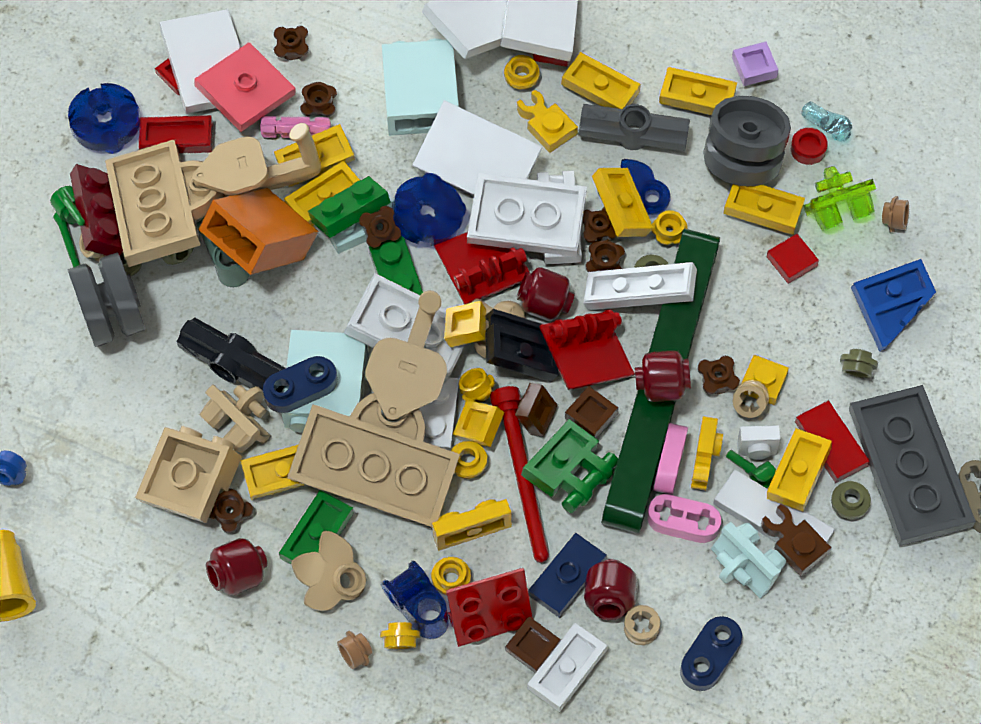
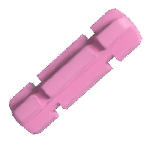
(271, 127)

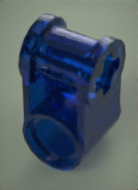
(413, 595)

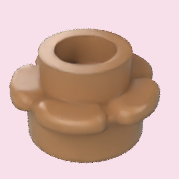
(896, 214)
(355, 649)

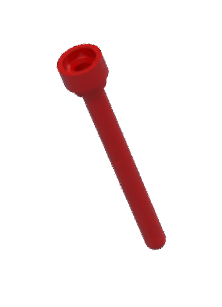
(507, 400)

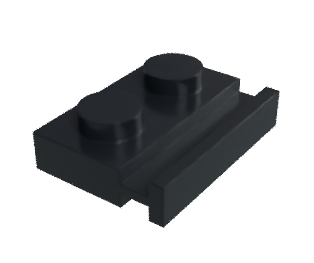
(518, 346)

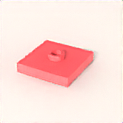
(244, 86)

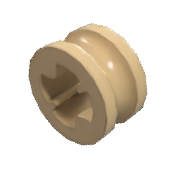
(762, 400)
(640, 612)

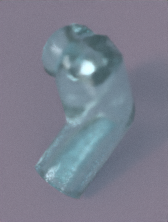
(828, 121)

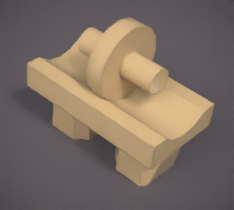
(223, 406)

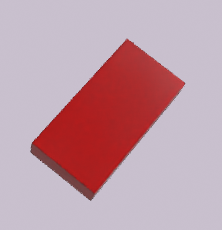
(190, 133)
(845, 453)

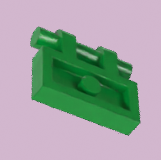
(561, 457)

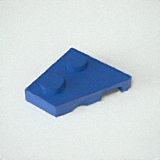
(893, 299)

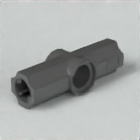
(653, 129)

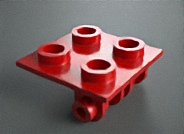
(480, 269)
(587, 349)
(489, 606)

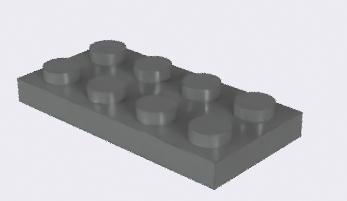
(911, 465)

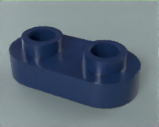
(302, 385)
(712, 651)

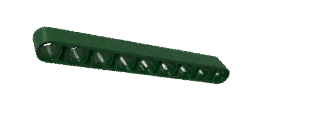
(650, 420)

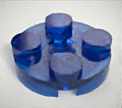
(108, 135)
(430, 192)

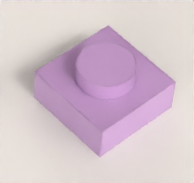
(755, 63)

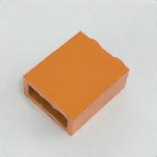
(258, 230)

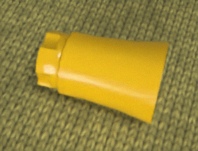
(15, 592)

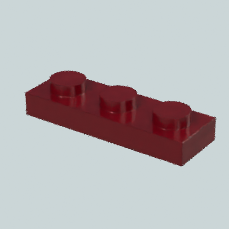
(97, 208)

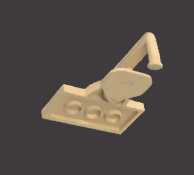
(162, 197)
(380, 459)

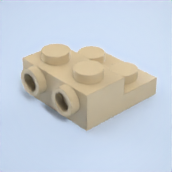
(188, 473)

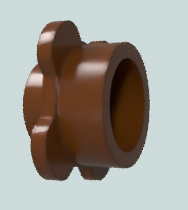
(291, 50)
(318, 91)
(369, 224)
(597, 233)
(601, 250)
(715, 384)
(233, 500)

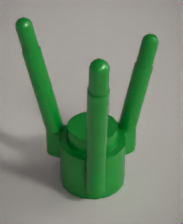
(66, 212)

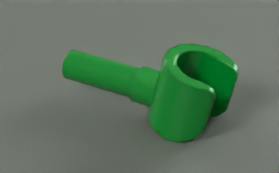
(762, 474)

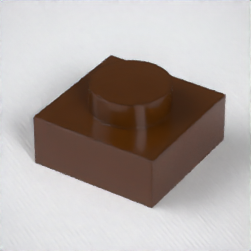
(536, 409)
(592, 412)
(532, 644)

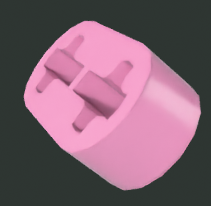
(670, 459)
(684, 518)

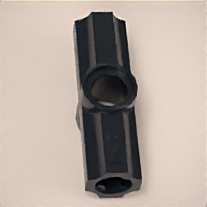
(227, 355)

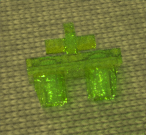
(825, 206)

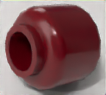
(545, 294)
(663, 376)
(236, 566)
(610, 589)

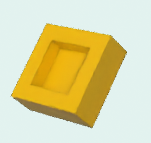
(465, 324)
(767, 373)
(478, 423)

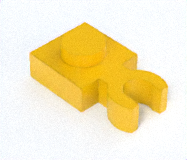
(548, 124)
(708, 445)

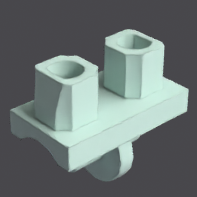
(745, 561)

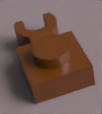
(797, 544)

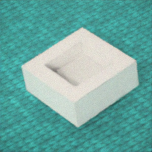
(758, 441)

